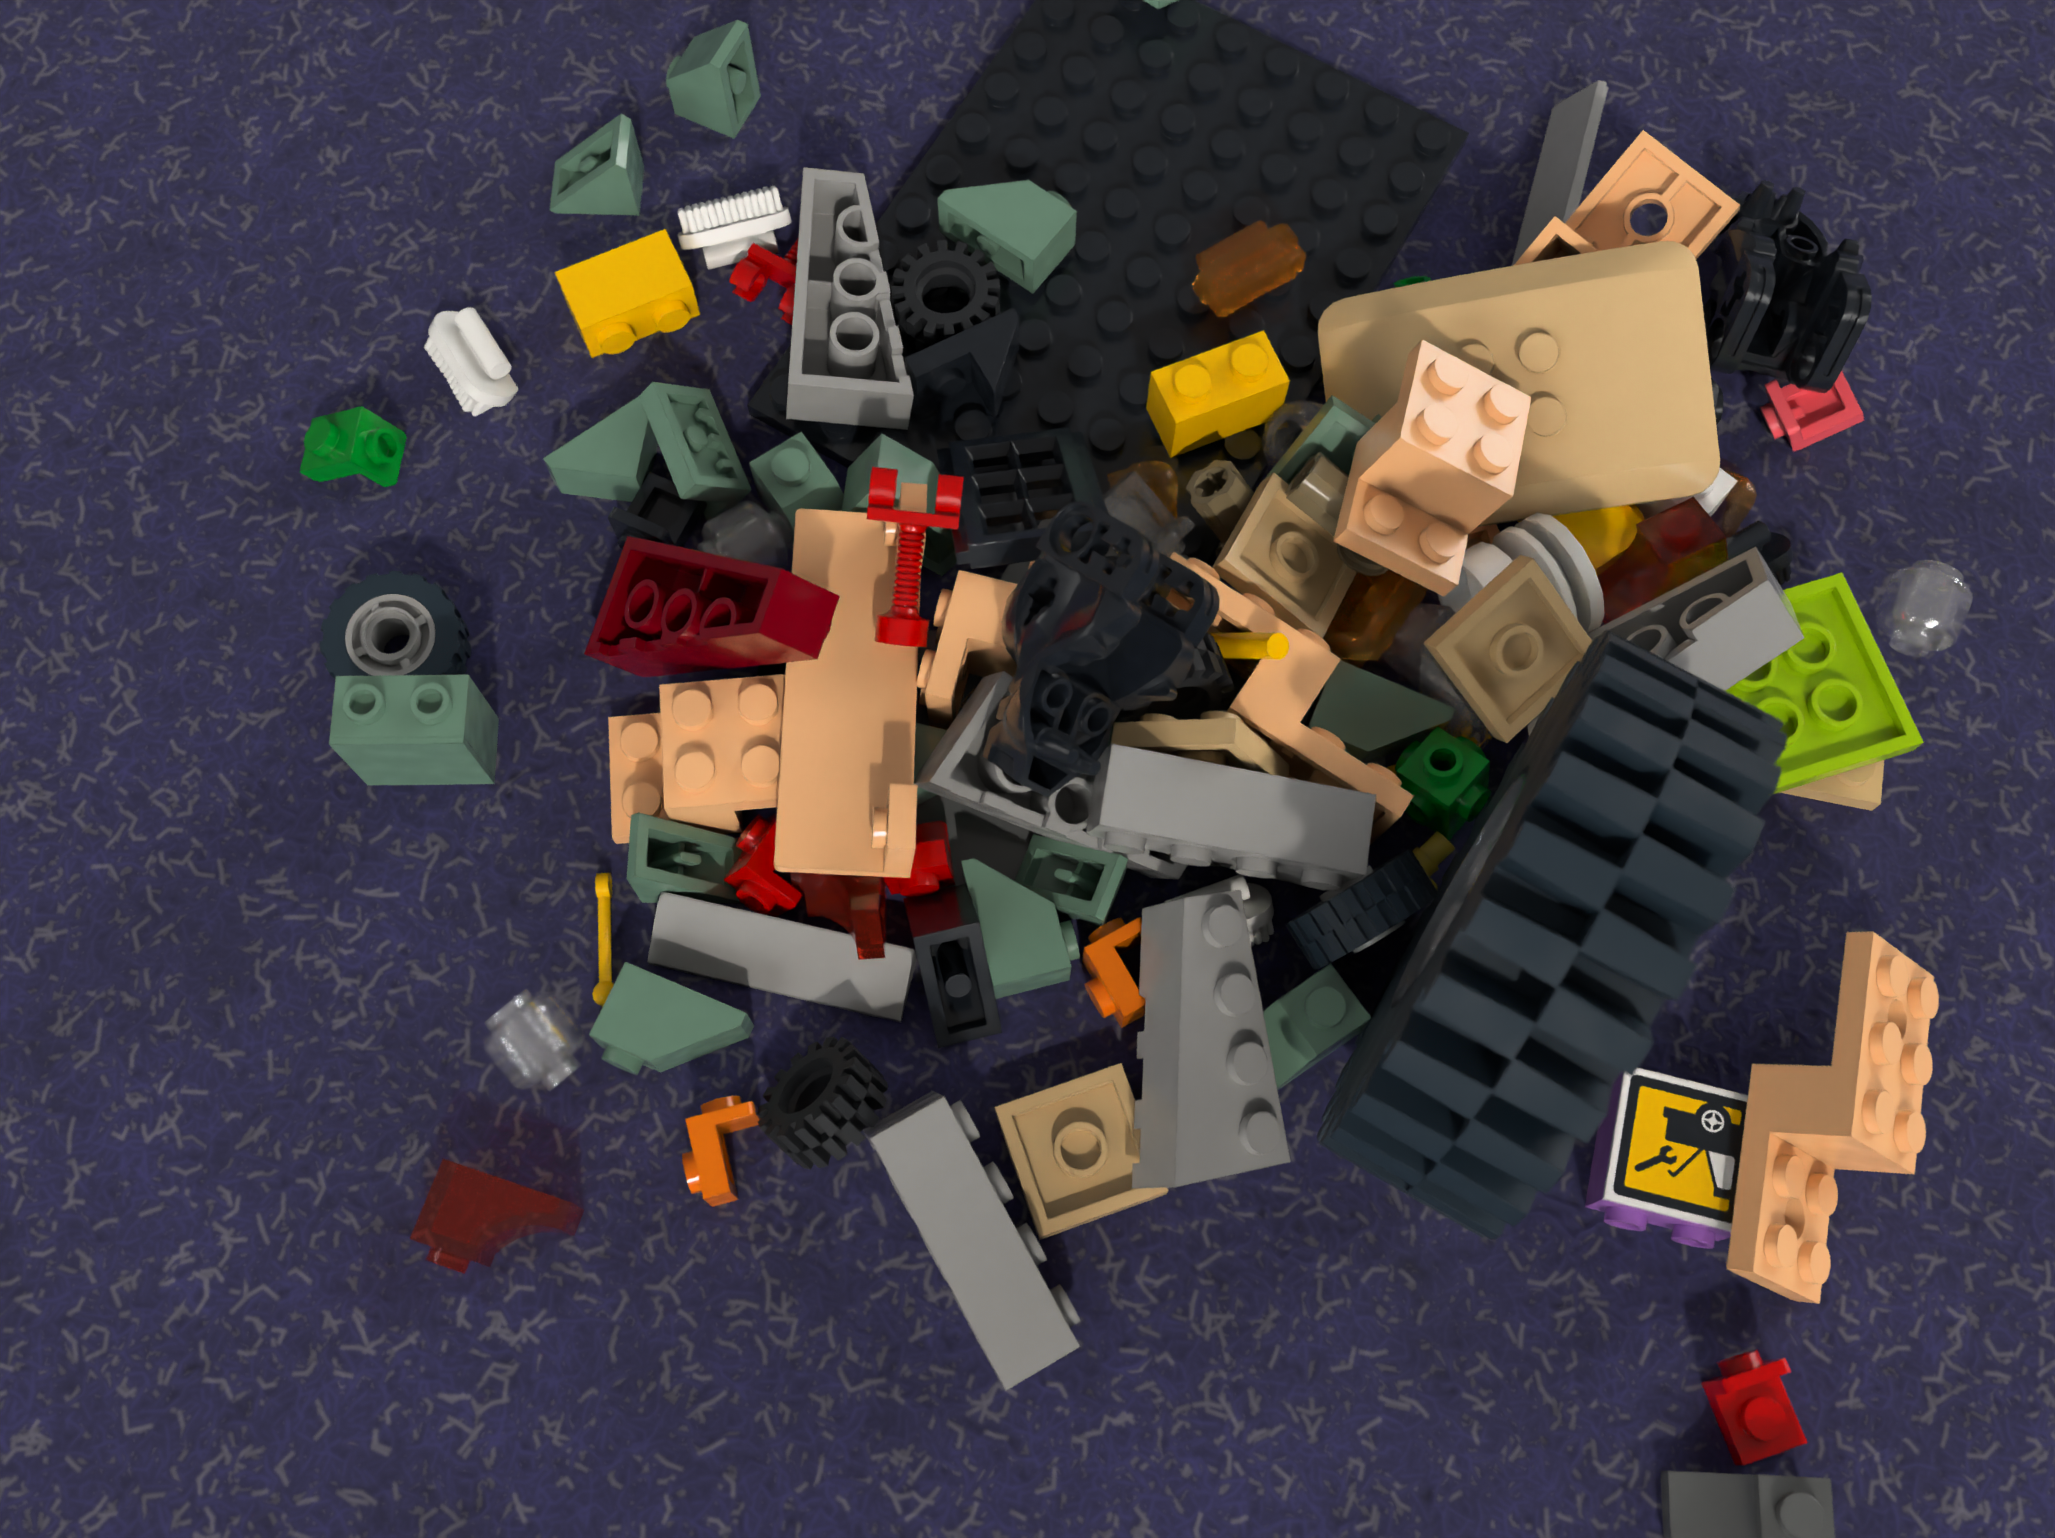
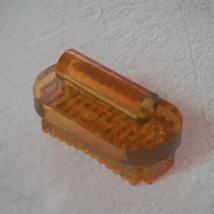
(1247, 266)

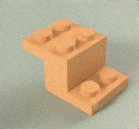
(1433, 468)
(967, 644)
(700, 756)

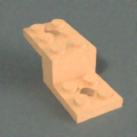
(1639, 177)
(1283, 691)
(1832, 1117)

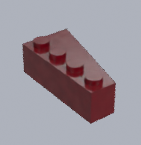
(705, 612)

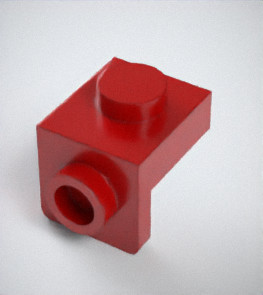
(931, 863)
(753, 871)

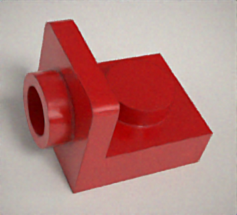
(1753, 1407)

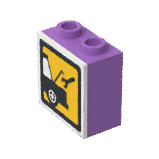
(1669, 1157)

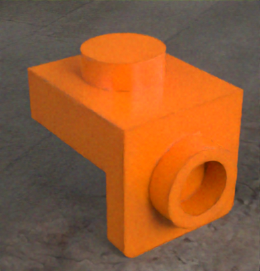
(1111, 983)
(708, 1163)

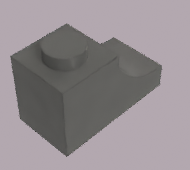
(1745, 1506)

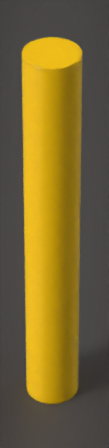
(1252, 645)

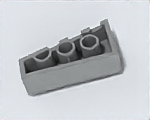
(843, 325)
(1715, 623)
(963, 775)
(1230, 818)
(1203, 1047)
(973, 1237)

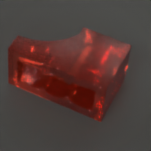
(1662, 557)
(852, 902)
(478, 1214)

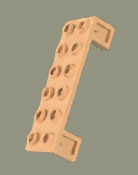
(852, 711)

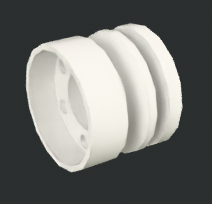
(1553, 550)

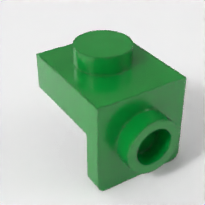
(351, 445)

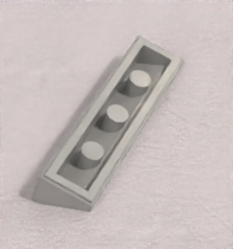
(1563, 162)
(779, 957)

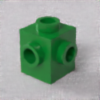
(1446, 779)

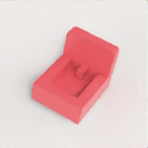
(1810, 415)

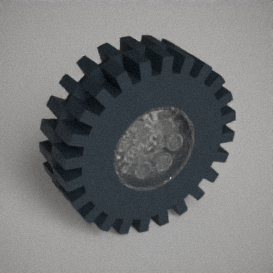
(1556, 937)

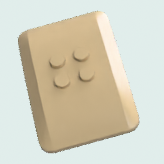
(1596, 341)

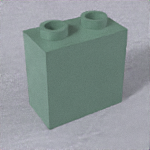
(414, 729)

